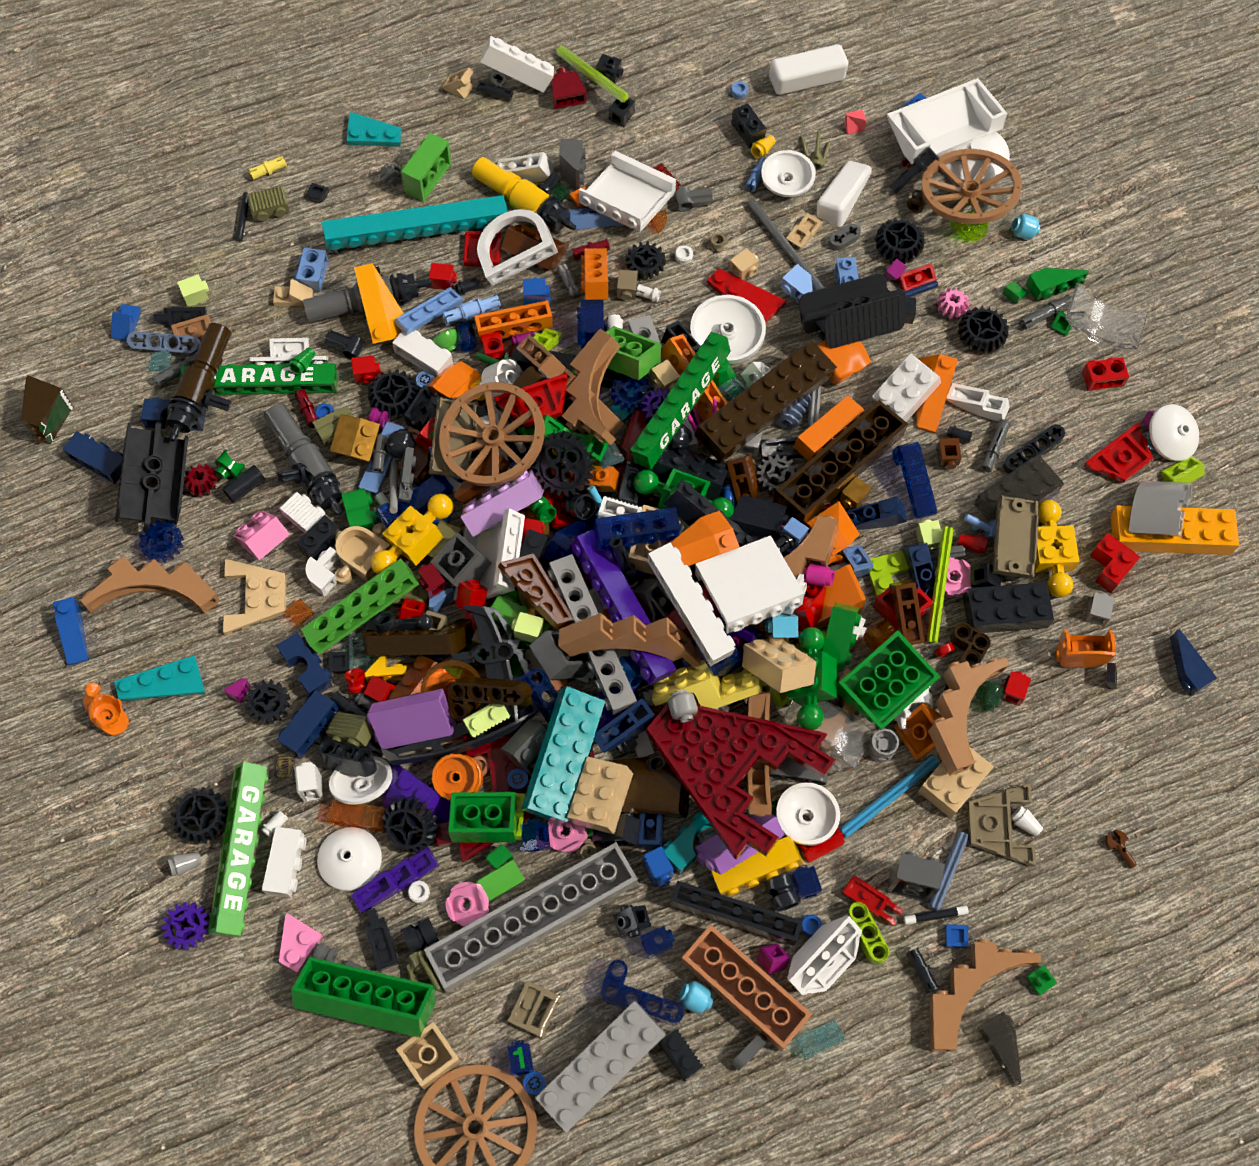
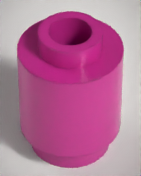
(819, 575)

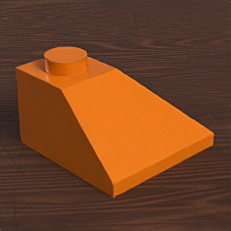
(847, 531)
(916, 733)

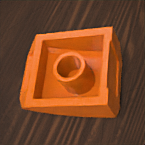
(454, 380)

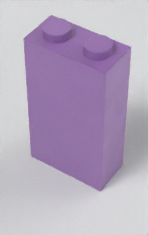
(411, 719)
(716, 856)

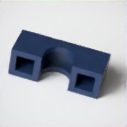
(155, 411)
(296, 651)

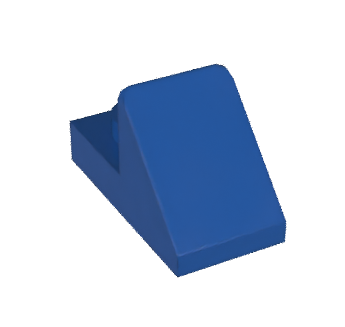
(124, 321)

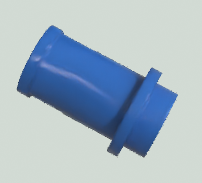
(728, 493)

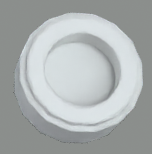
(683, 254)
(418, 892)

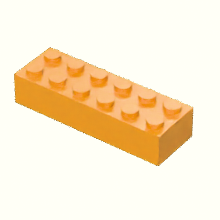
(1202, 533)

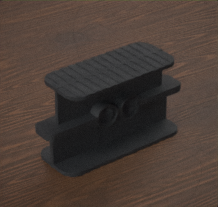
(853, 310)
(135, 498)

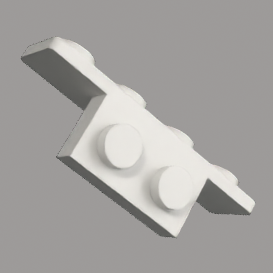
(284, 349)

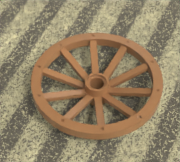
(971, 190)
(489, 432)
(451, 1077)

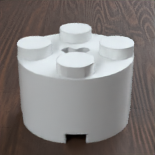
(503, 371)

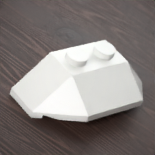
(825, 956)

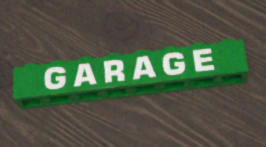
(274, 379)
(680, 400)

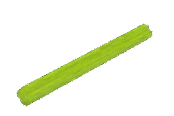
(591, 73)
(940, 584)

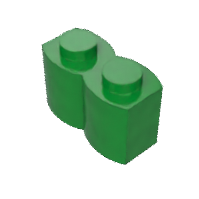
(358, 509)

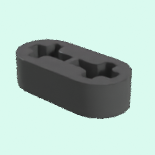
(846, 238)
(749, 1051)

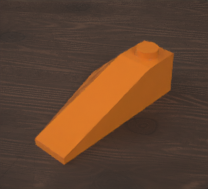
(930, 411)
(705, 539)

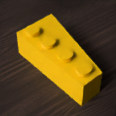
(757, 868)

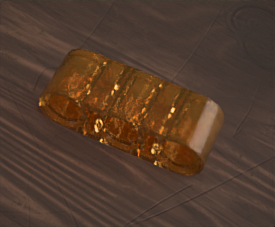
(355, 815)

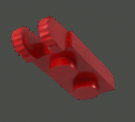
(860, 891)

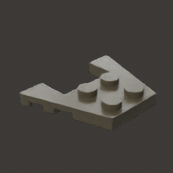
(991, 824)

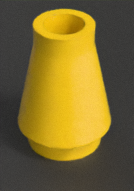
(761, 147)

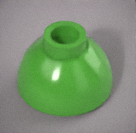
(446, 339)

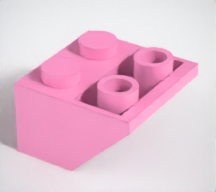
(261, 534)

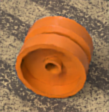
(446, 771)

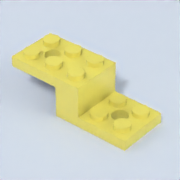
(709, 689)

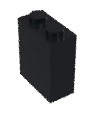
(760, 517)

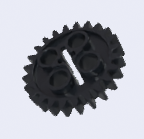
(580, 467)

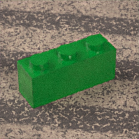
(841, 634)

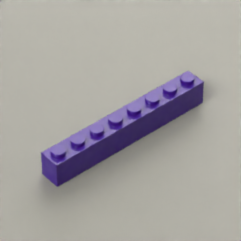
(618, 600)

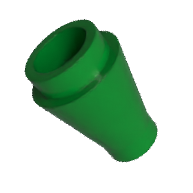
(300, 362)

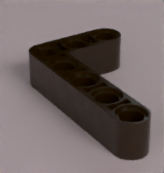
(419, 642)

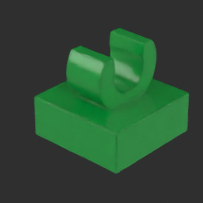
(1041, 980)

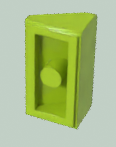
(1184, 471)

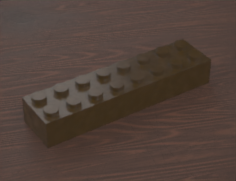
(765, 401)
(840, 462)

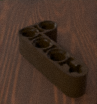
(968, 644)
(512, 691)

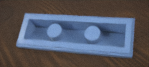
(589, 218)

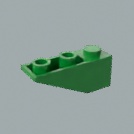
(1054, 280)

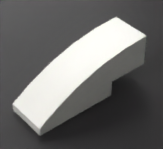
(978, 401)

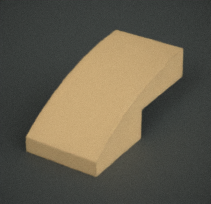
(804, 231)

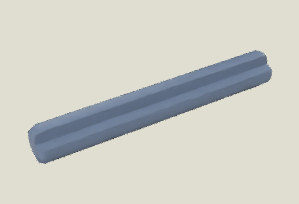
(949, 869)

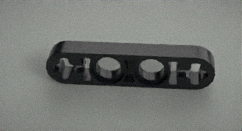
(1032, 447)

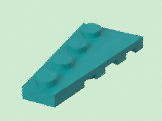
(166, 680)

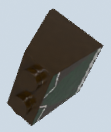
(44, 409)

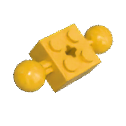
(413, 533)
(1055, 549)

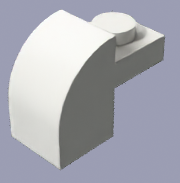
(318, 571)

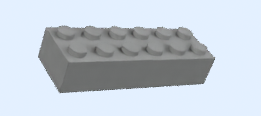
(600, 1066)

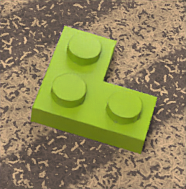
(883, 568)

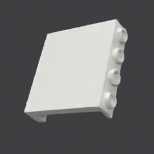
(629, 192)
(498, 544)
(750, 584)

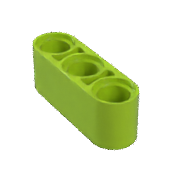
(866, 944)

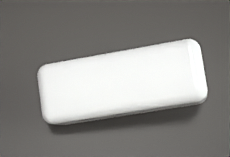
(808, 69)
(843, 193)

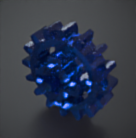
(621, 392)
(161, 541)

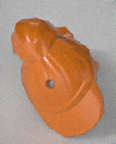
(102, 707)

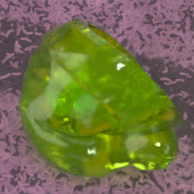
(971, 232)

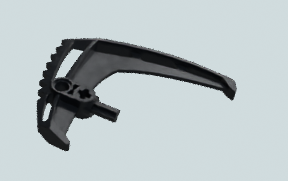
(496, 668)

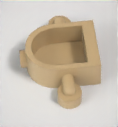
(355, 550)

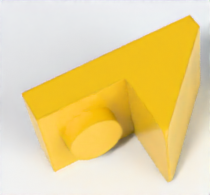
(381, 670)

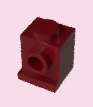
(431, 580)

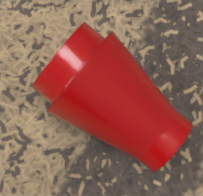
(975, 543)

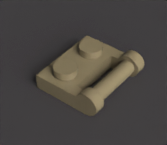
(527, 1008)

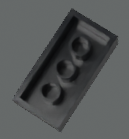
(693, 464)
(1008, 607)

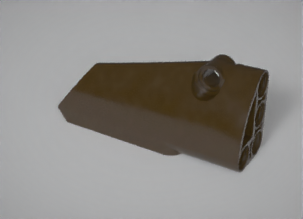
(653, 789)

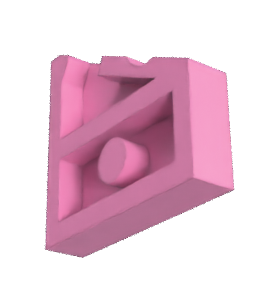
(297, 943)

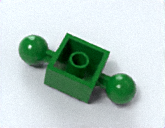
(647, 483)
(825, 680)

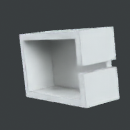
(908, 387)

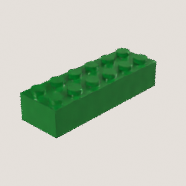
(364, 997)

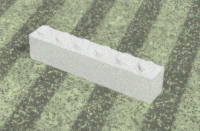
(690, 604)

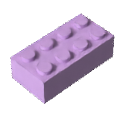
(490, 508)

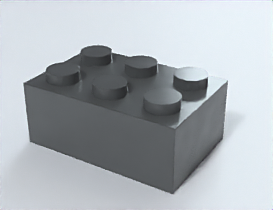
(556, 662)
(915, 877)

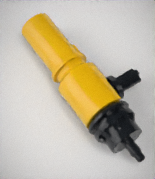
(525, 194)

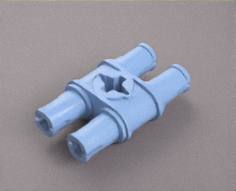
(471, 308)

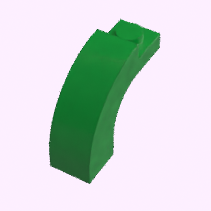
(596, 446)

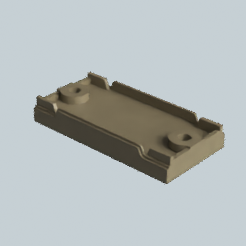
(463, 420)
(1015, 537)

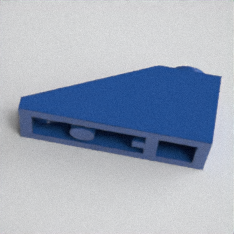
(71, 630)

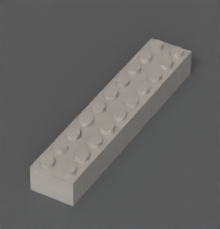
(531, 917)

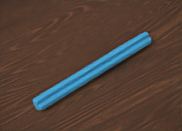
(889, 796)

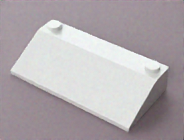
(947, 120)

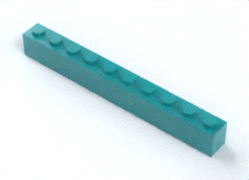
(412, 222)

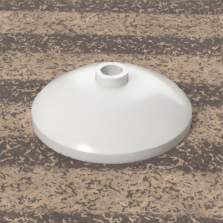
(788, 166)
(1174, 432)
(358, 789)
(814, 802)
(352, 872)

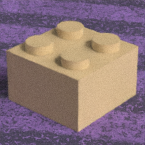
(428, 1056)

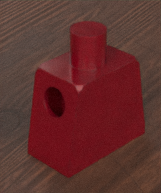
(567, 89)

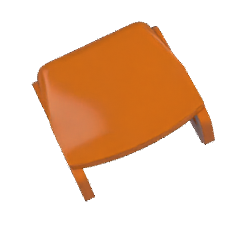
(848, 358)
(1085, 650)

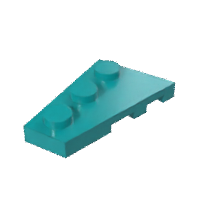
(371, 132)

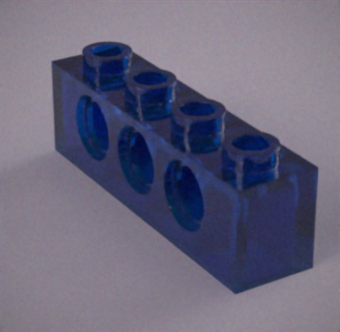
(625, 523)

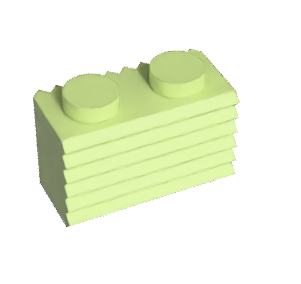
(485, 719)

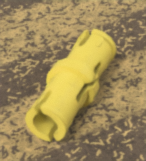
(267, 167)

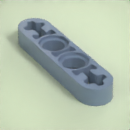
(163, 342)

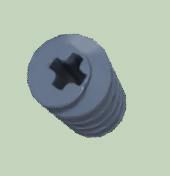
(791, 418)

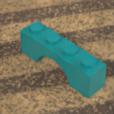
(681, 850)

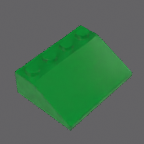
(887, 681)

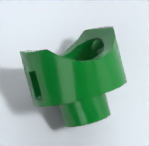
(227, 466)

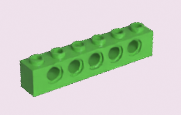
(359, 606)

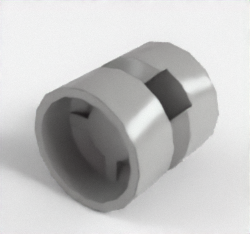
(883, 745)

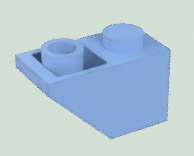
(796, 283)

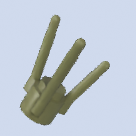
(816, 157)
(421, 964)

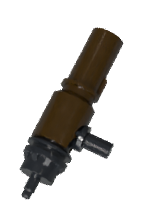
(197, 382)

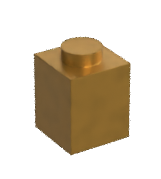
(855, 494)

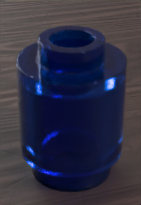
(465, 337)

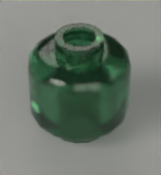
(989, 696)

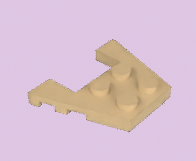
(263, 595)

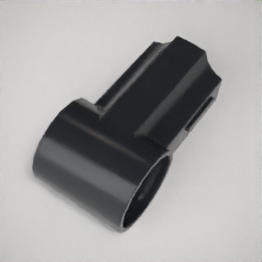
(349, 346)

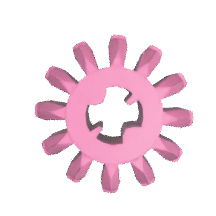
(953, 303)

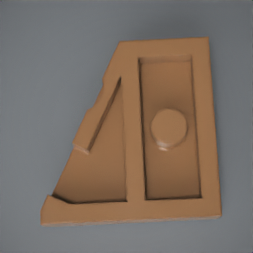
(193, 327)

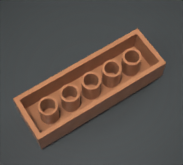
(746, 987)

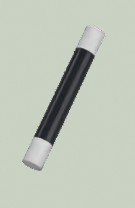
(934, 915)

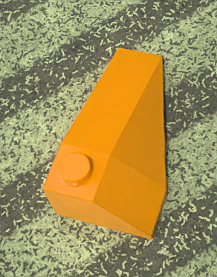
(378, 304)

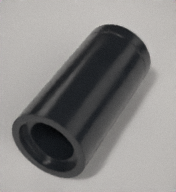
(243, 484)

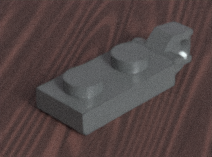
(406, 476)

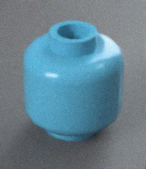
(1025, 226)
(695, 997)

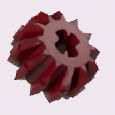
(200, 487)

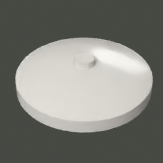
(991, 142)
(734, 319)

